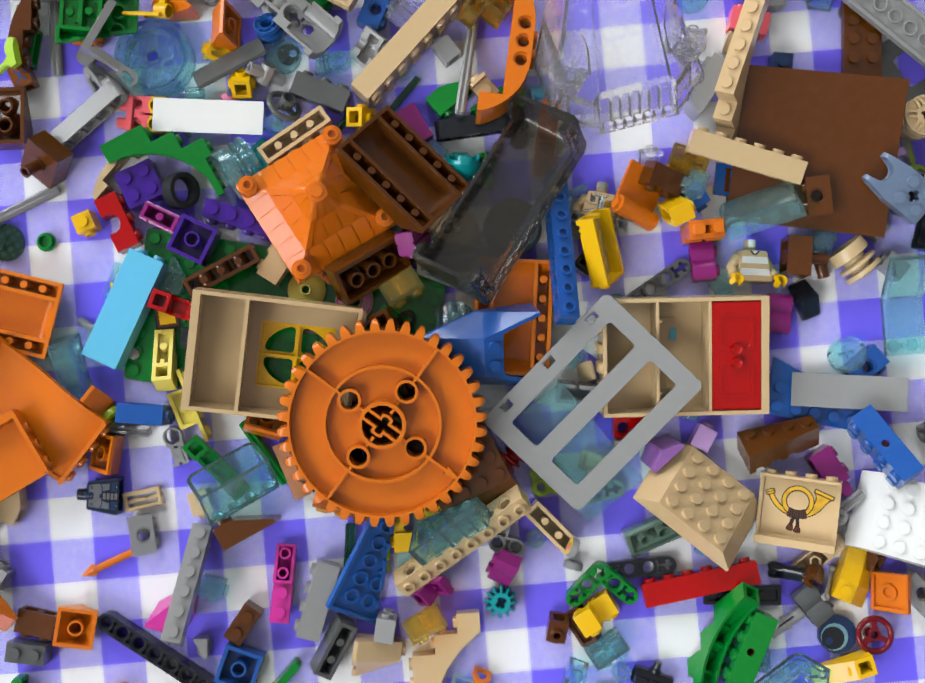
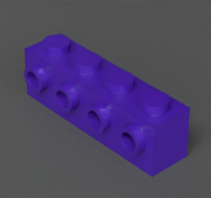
(232, 218)

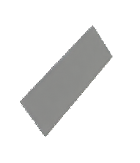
(849, 391)

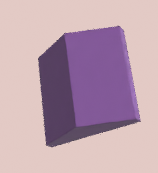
(660, 451)

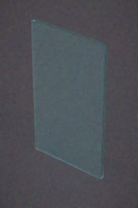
(581, 452)

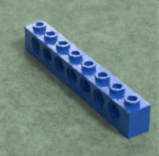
(562, 261)

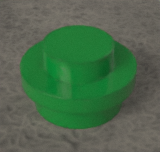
(46, 242)

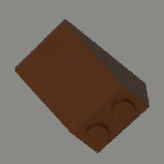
(14, 118)
(235, 530)

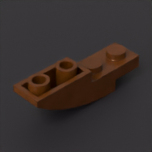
(23, 24)

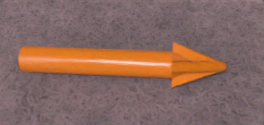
(94, 569)

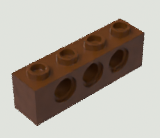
(223, 268)

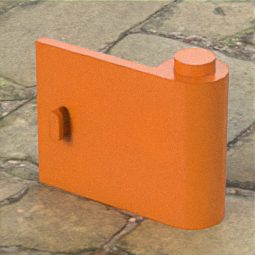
(634, 201)

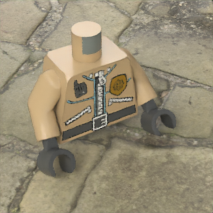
(597, 200)

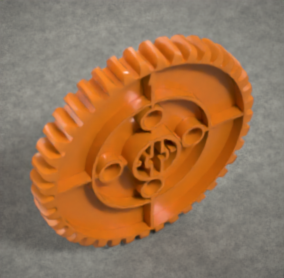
(392, 477)

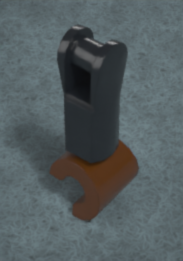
(796, 573)

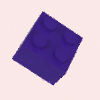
(140, 184)
(194, 240)

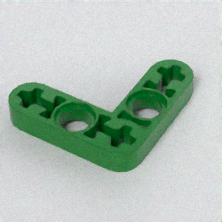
(604, 579)

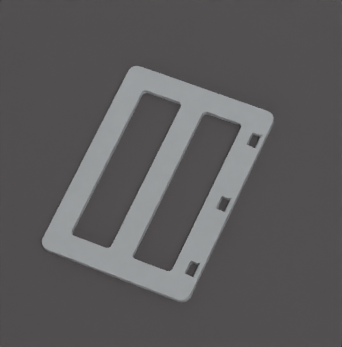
(541, 456)

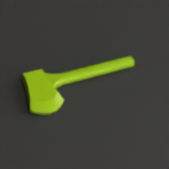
(12, 53)

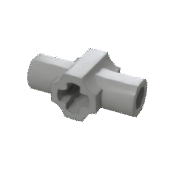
(266, 73)

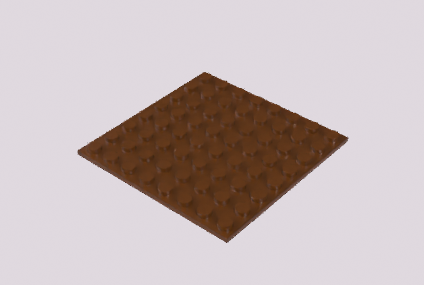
(836, 126)

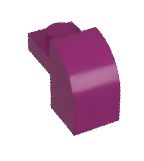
(428, 593)

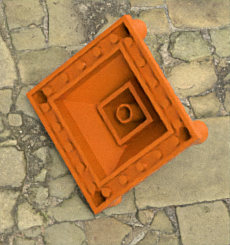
(312, 206)

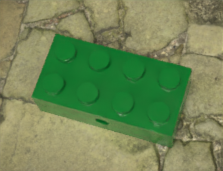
(748, 648)

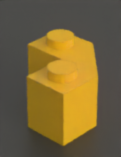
(598, 609)

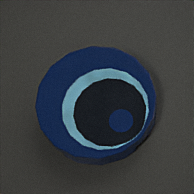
(837, 634)

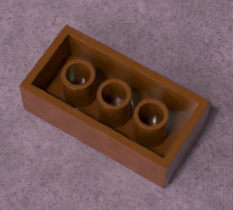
(366, 268)

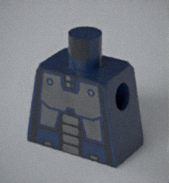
(104, 495)

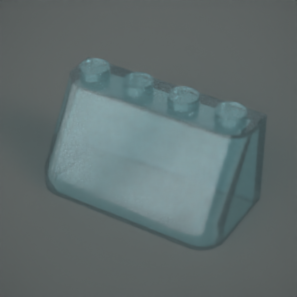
(761, 210)
(232, 482)

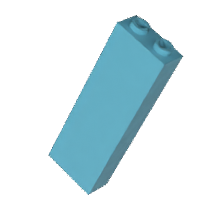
(125, 309)

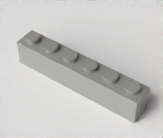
(187, 584)

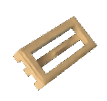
(159, 495)

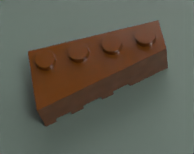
(776, 441)

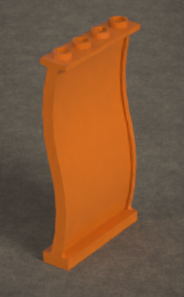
(57, 417)

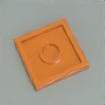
(891, 592)

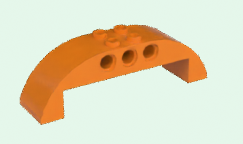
(519, 61)

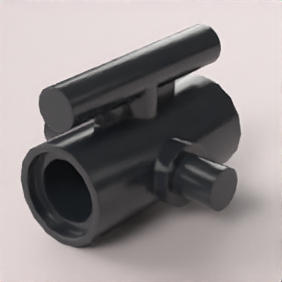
(650, 675)

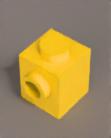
(86, 223)

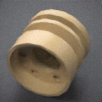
(913, 122)
(854, 260)

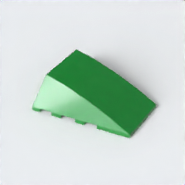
(78, 17)

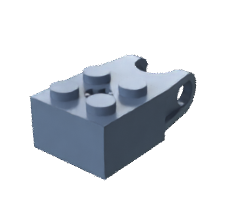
(895, 188)

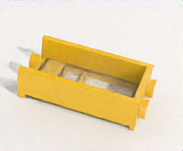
(600, 248)

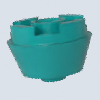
(464, 163)

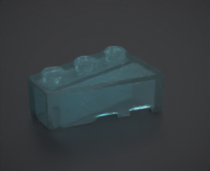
(70, 364)

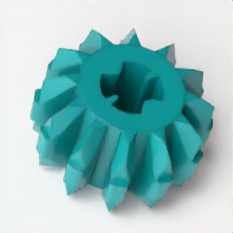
(508, 602)

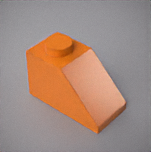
(97, 400)

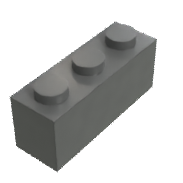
(321, 92)
(333, 646)

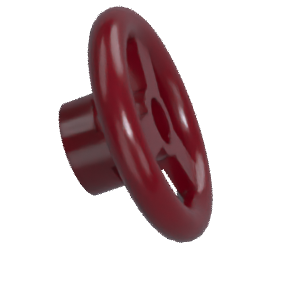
(867, 632)

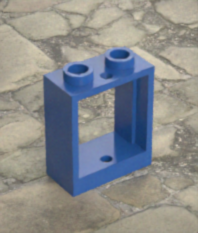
(144, 413)

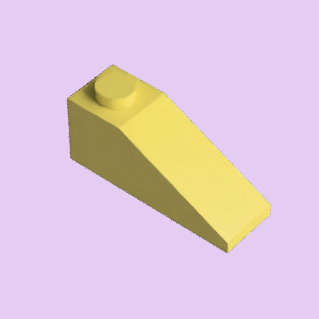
(164, 360)

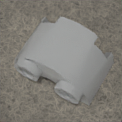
(368, 46)

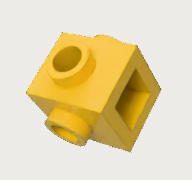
(241, 84)
(359, 115)

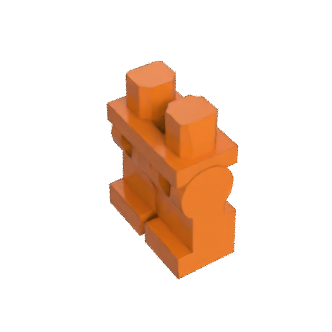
(703, 231)

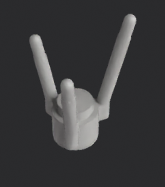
(94, 75)

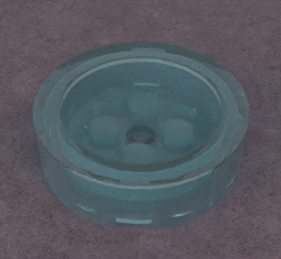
(174, 62)

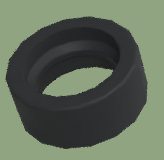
(192, 187)

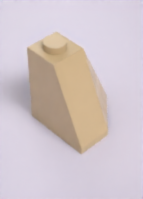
(373, 655)

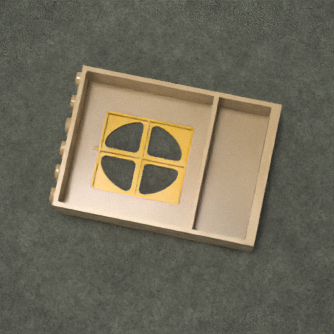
(228, 348)

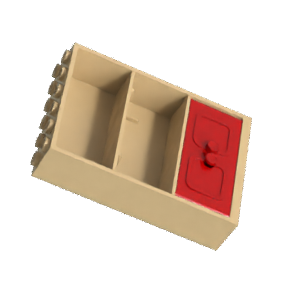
(717, 340)

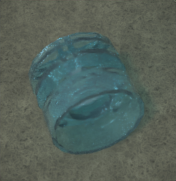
(238, 161)

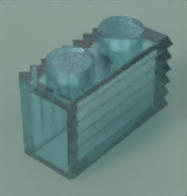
(607, 649)

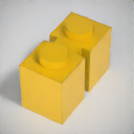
(677, 210)

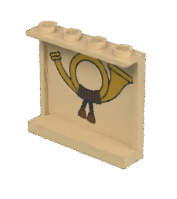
(798, 511)

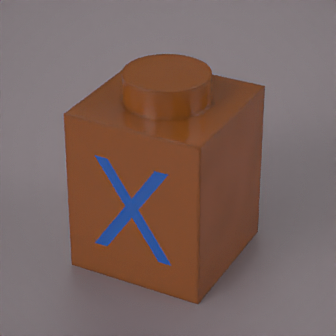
(23, 79)

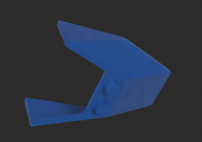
(480, 340)

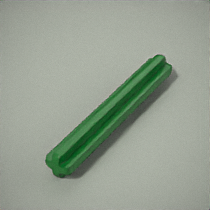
(275, 464)

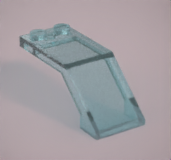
(903, 306)

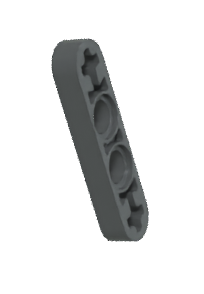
(656, 280)

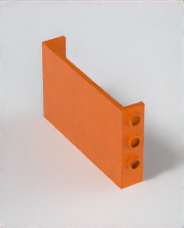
(20, 455)

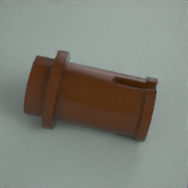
(822, 271)

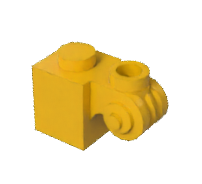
(401, 538)

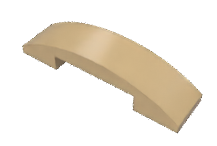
(107, 174)

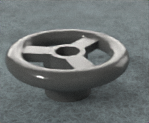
(285, 104)

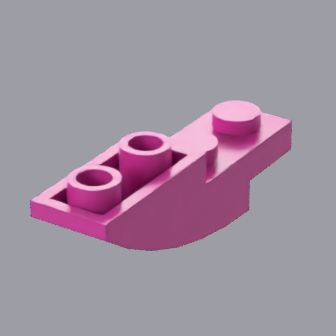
(283, 583)

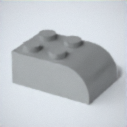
(704, 91)

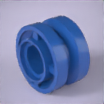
(267, 29)

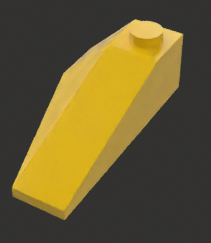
(851, 577)

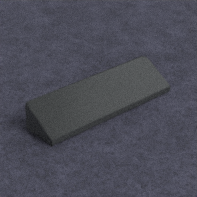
(229, 63)

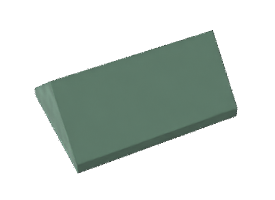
(647, 535)

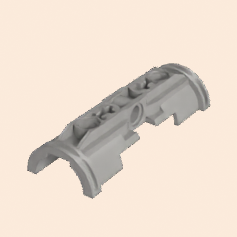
(325, 26)

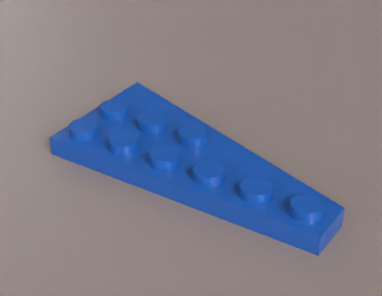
(780, 400)
(363, 575)

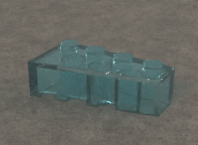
(447, 529)

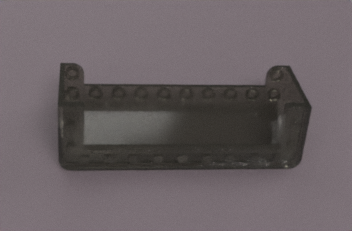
(505, 200)

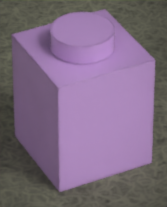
(702, 436)

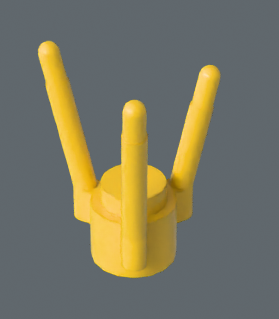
(160, 10)

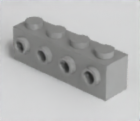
(313, 608)

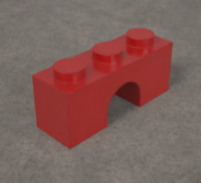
(127, 236)
(170, 304)

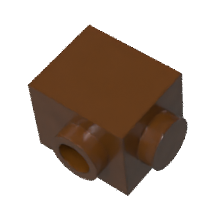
(557, 627)

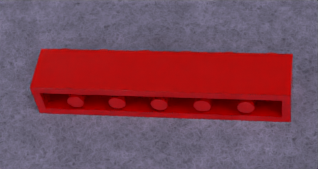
(698, 583)

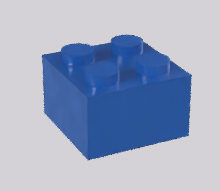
(240, 664)

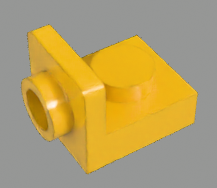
(212, 52)

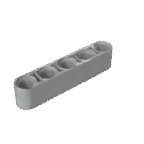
(90, 114)

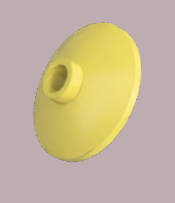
(316, 286)

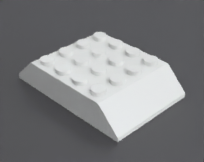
(889, 519)

